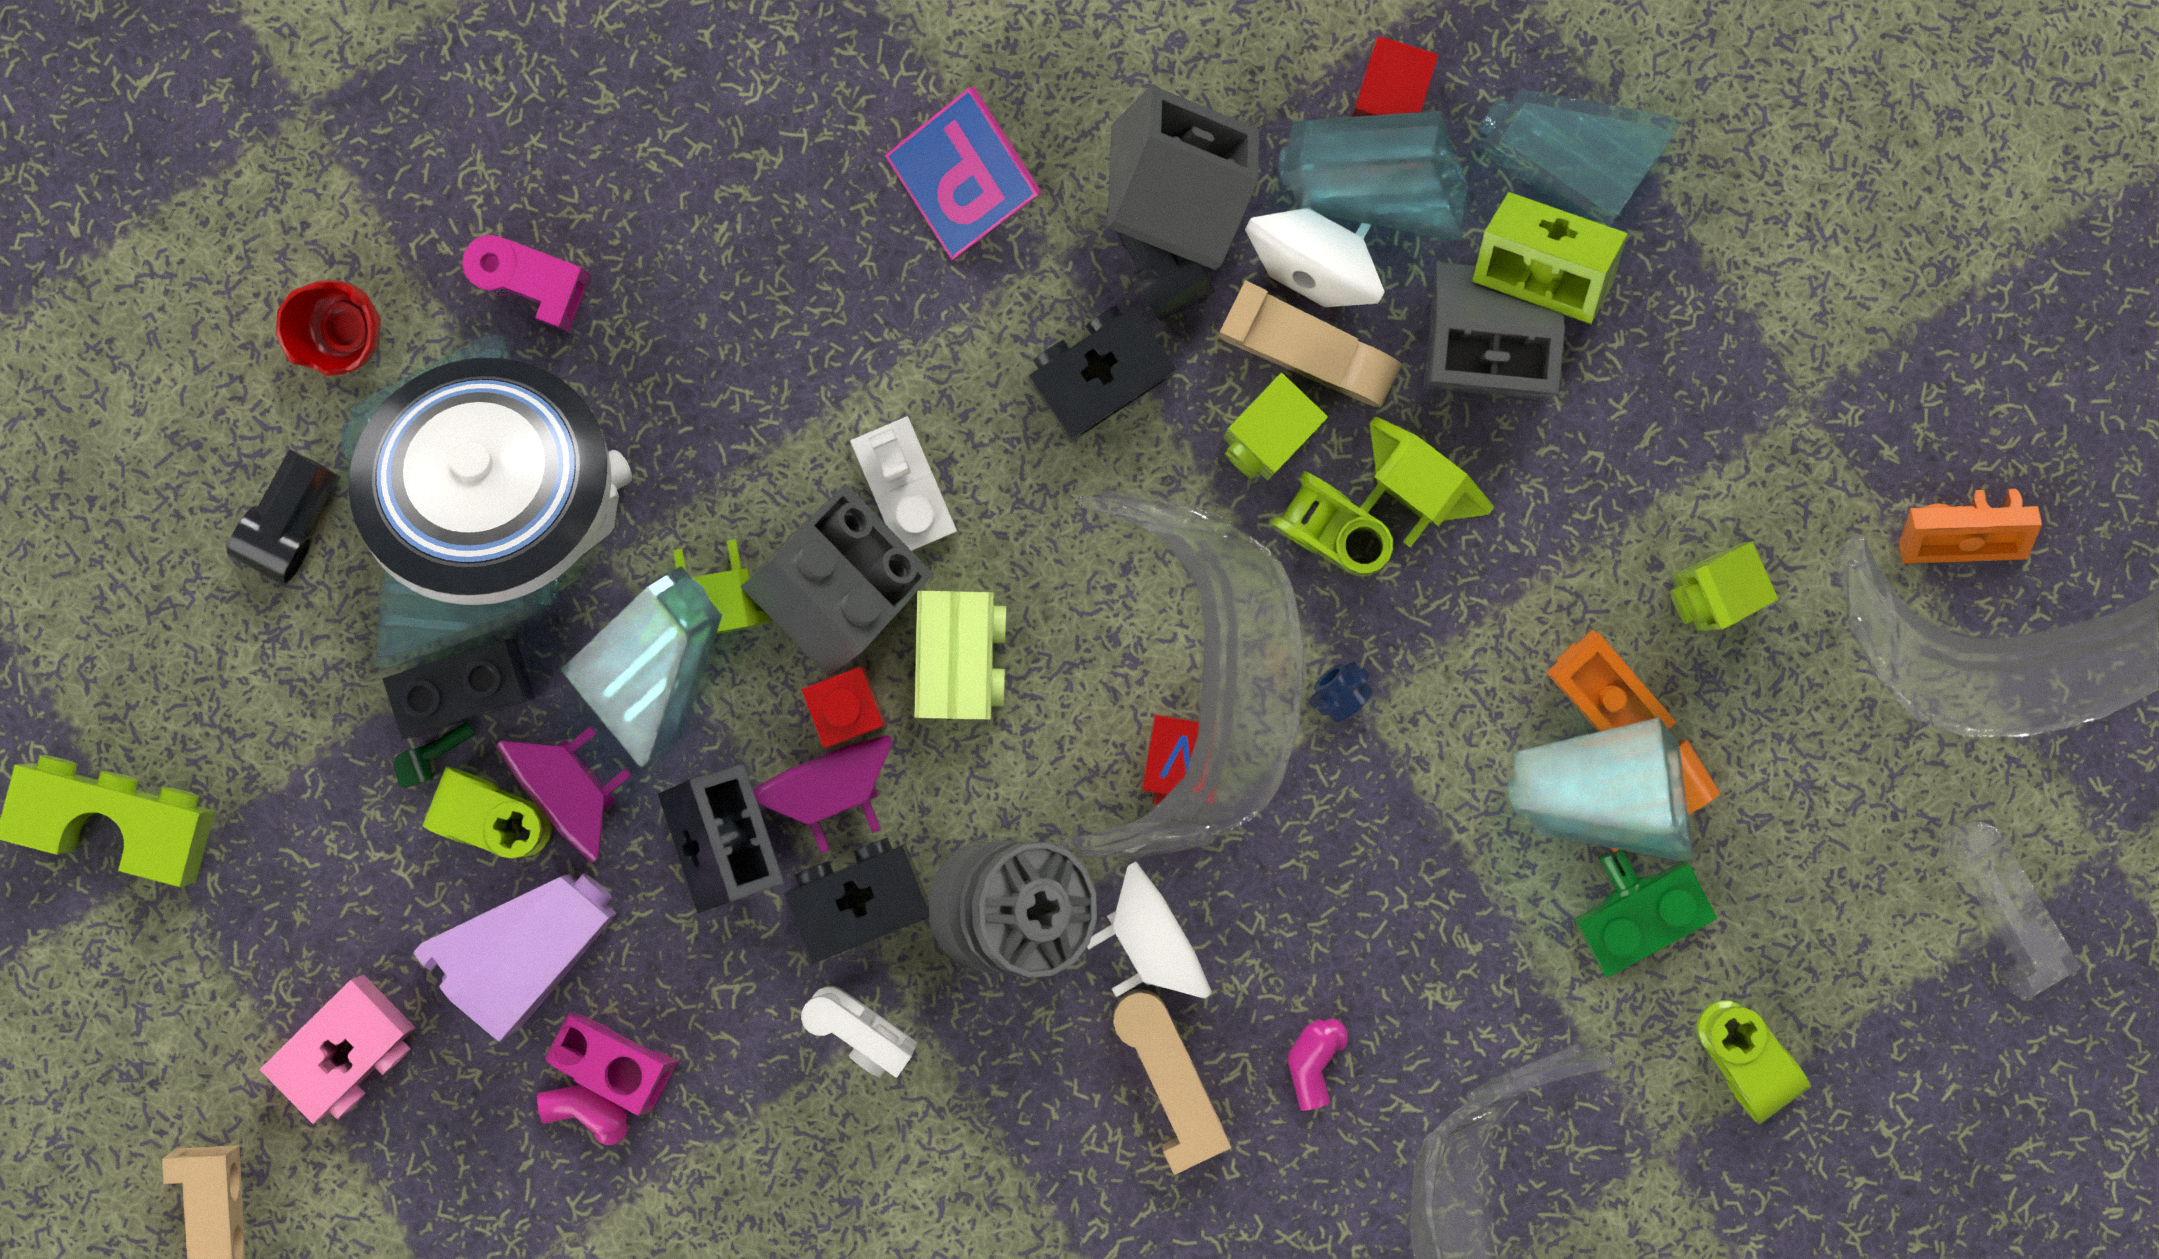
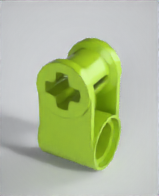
(1331, 525)
(478, 812)
(1754, 1067)

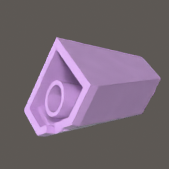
(518, 952)

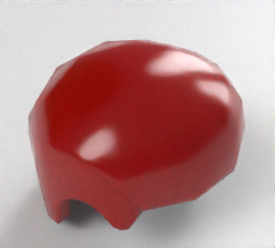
(328, 327)

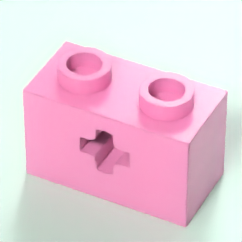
(305, 1063)

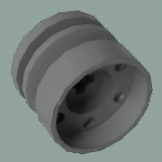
(983, 903)

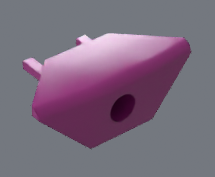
(828, 786)
(564, 788)

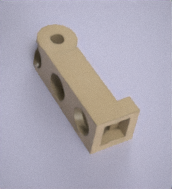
(1308, 346)
(1146, 1024)
(210, 1199)

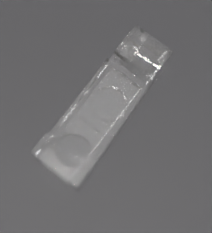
(2010, 905)

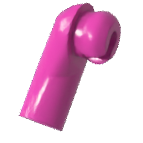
(1310, 1056)
(591, 1109)

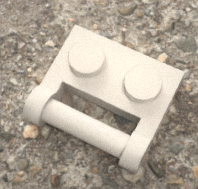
(874, 1040)

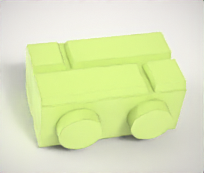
(957, 655)

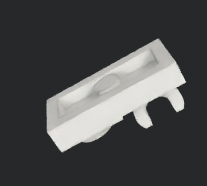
(903, 484)

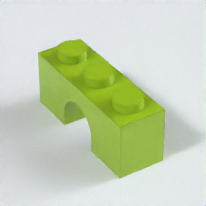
(160, 833)

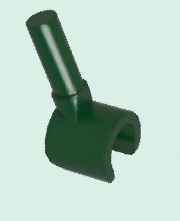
(413, 765)

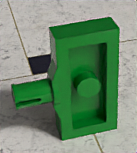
(1642, 913)

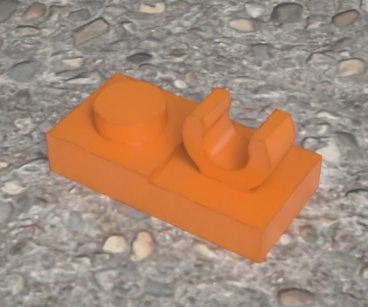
(1970, 532)
(1604, 686)

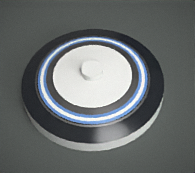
(480, 481)

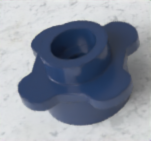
(1341, 691)

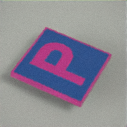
(963, 173)

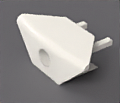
(1316, 257)
(1152, 939)

